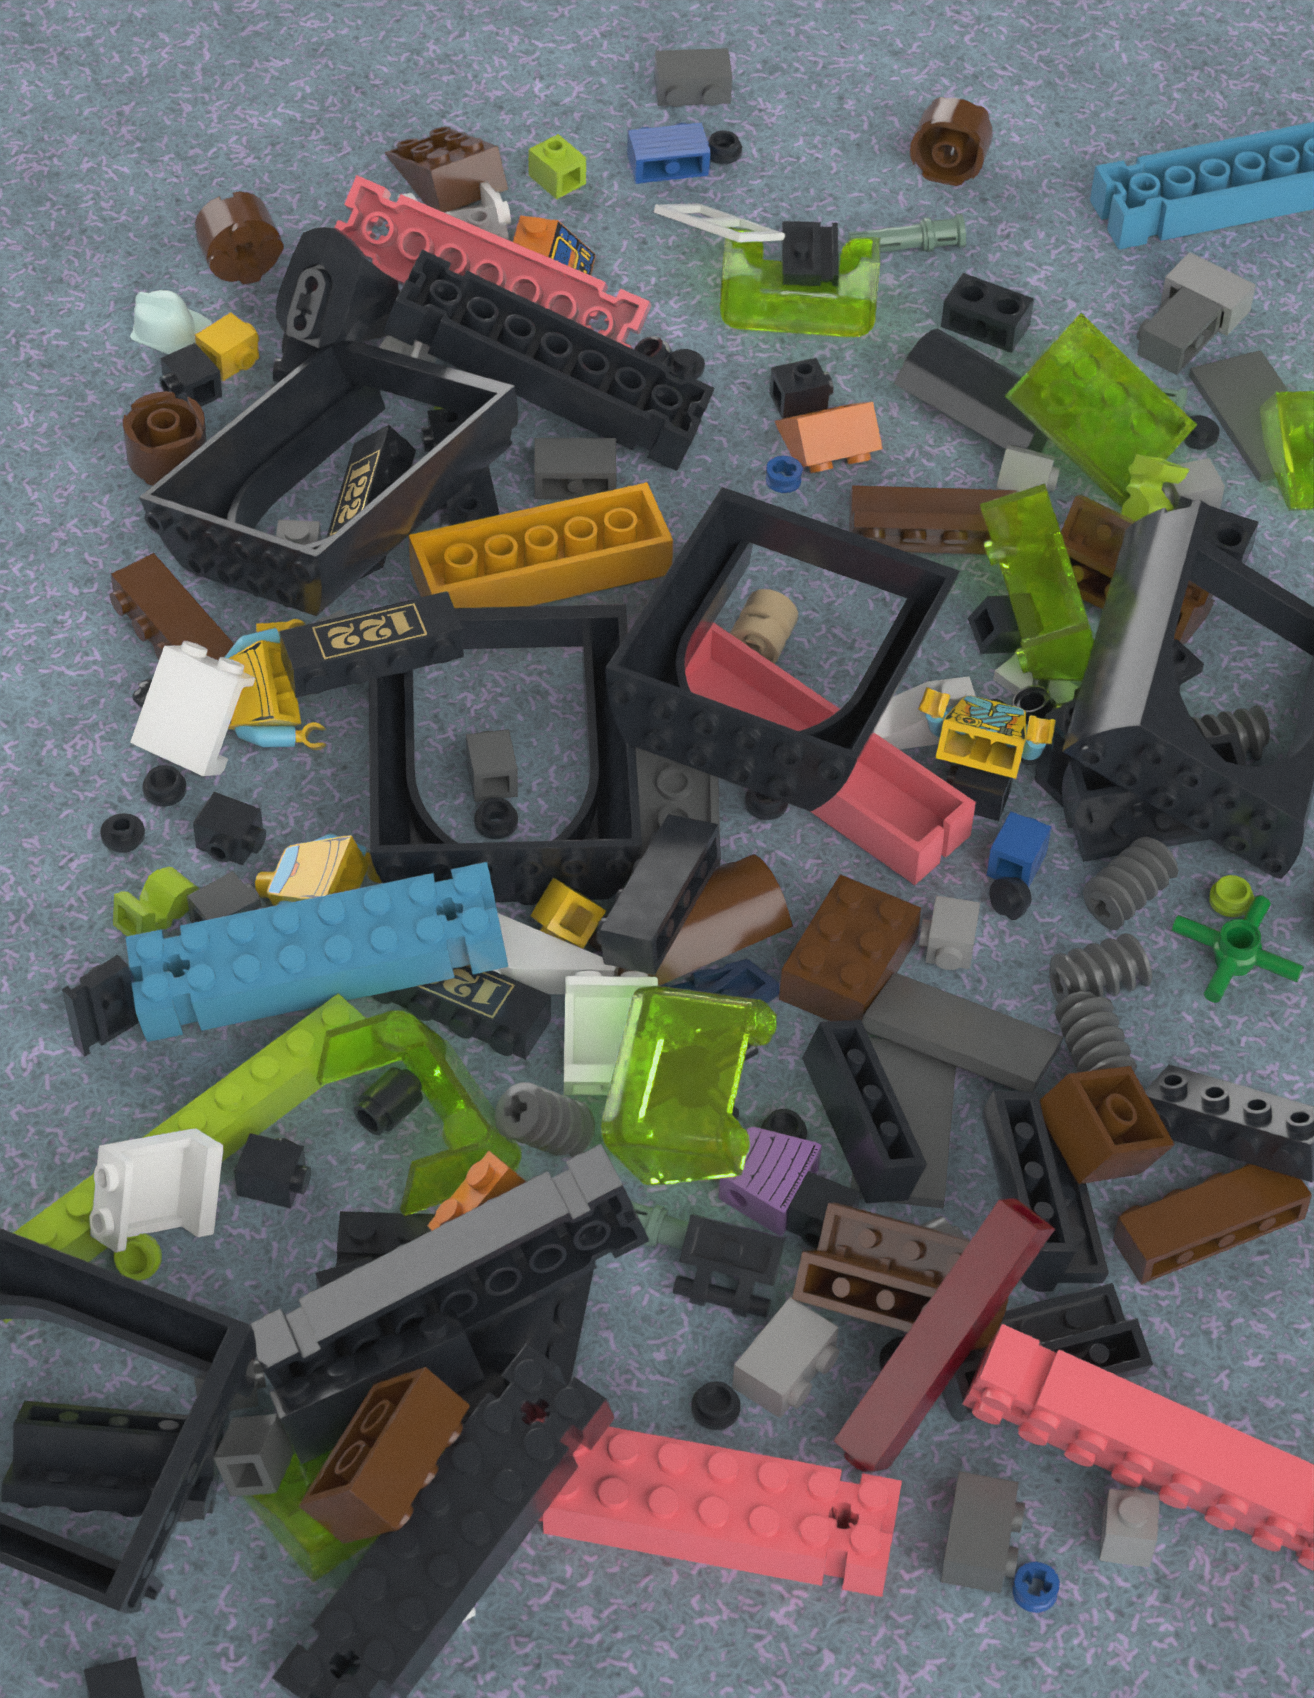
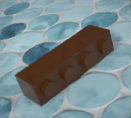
(164, 608)
(1208, 1219)

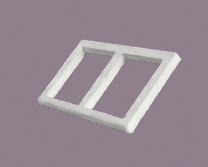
(718, 222)

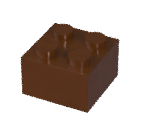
(1104, 1124)

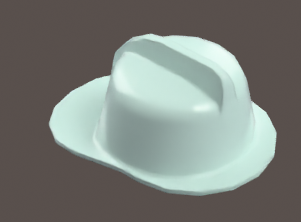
(165, 321)

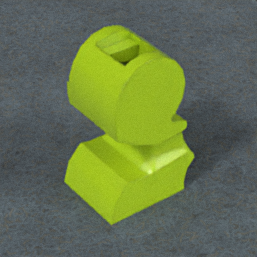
(1146, 484)
(159, 903)

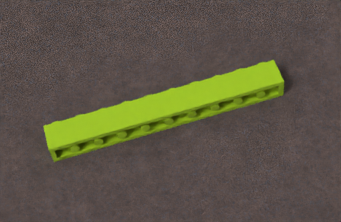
(227, 1112)

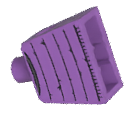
(770, 1177)

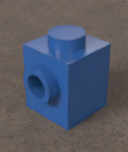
(1019, 848)

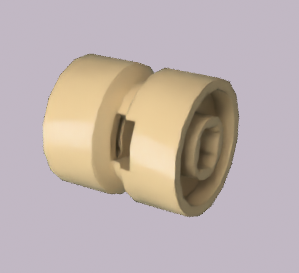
(766, 622)

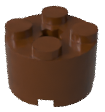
(951, 141)
(238, 237)
(162, 434)

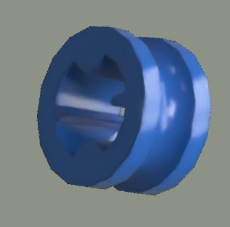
(790, 467)
(1020, 1588)

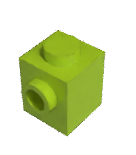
(557, 166)

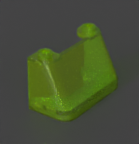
(758, 301)
(679, 1084)

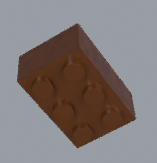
(849, 951)
(385, 1456)

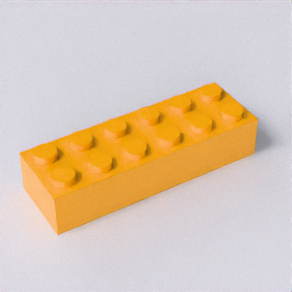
(545, 551)

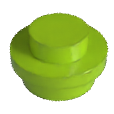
(1231, 896)
(140, 1257)

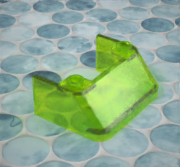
(1039, 585)
(447, 1084)

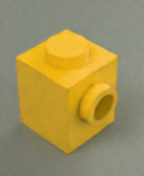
(229, 345)
(567, 914)

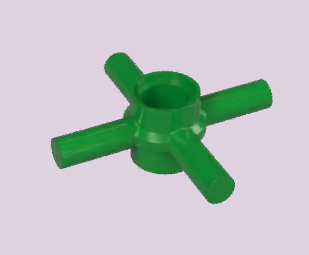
(1237, 948)

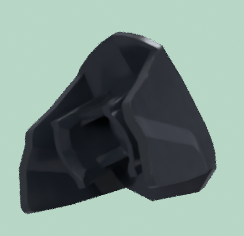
(334, 291)

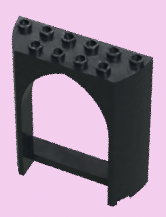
(226, 486)
(648, 670)
(1132, 712)
(603, 838)
(155, 1325)

